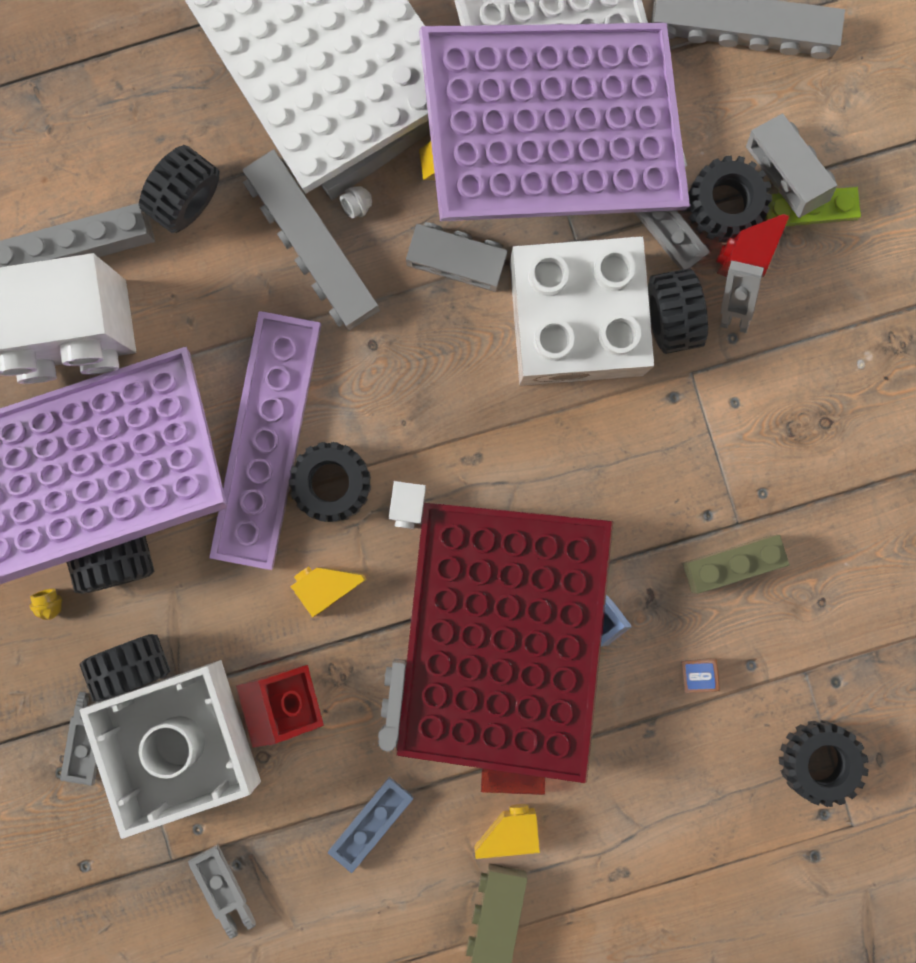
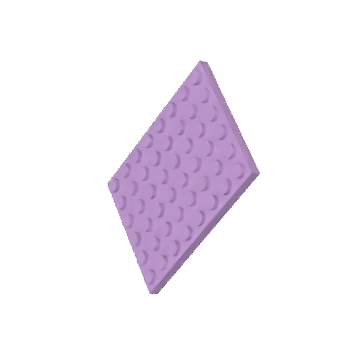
(552, 120)
(104, 464)

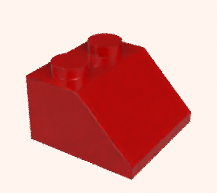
(753, 245)
(280, 706)

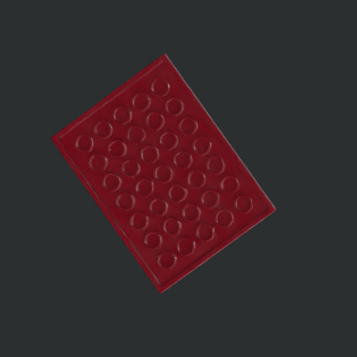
(505, 641)

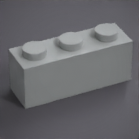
(791, 165)
(456, 256)

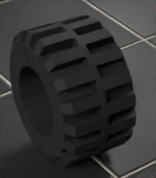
(733, 174)
(179, 188)
(677, 311)
(303, 474)
(111, 566)
(124, 667)
(844, 778)

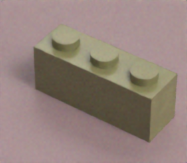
(735, 564)
(497, 915)

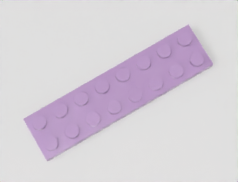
(265, 440)

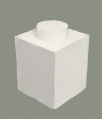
(407, 504)

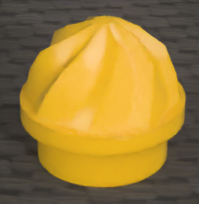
(46, 604)

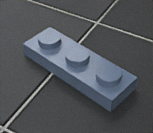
(370, 824)

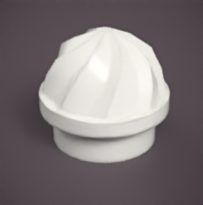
(356, 201)

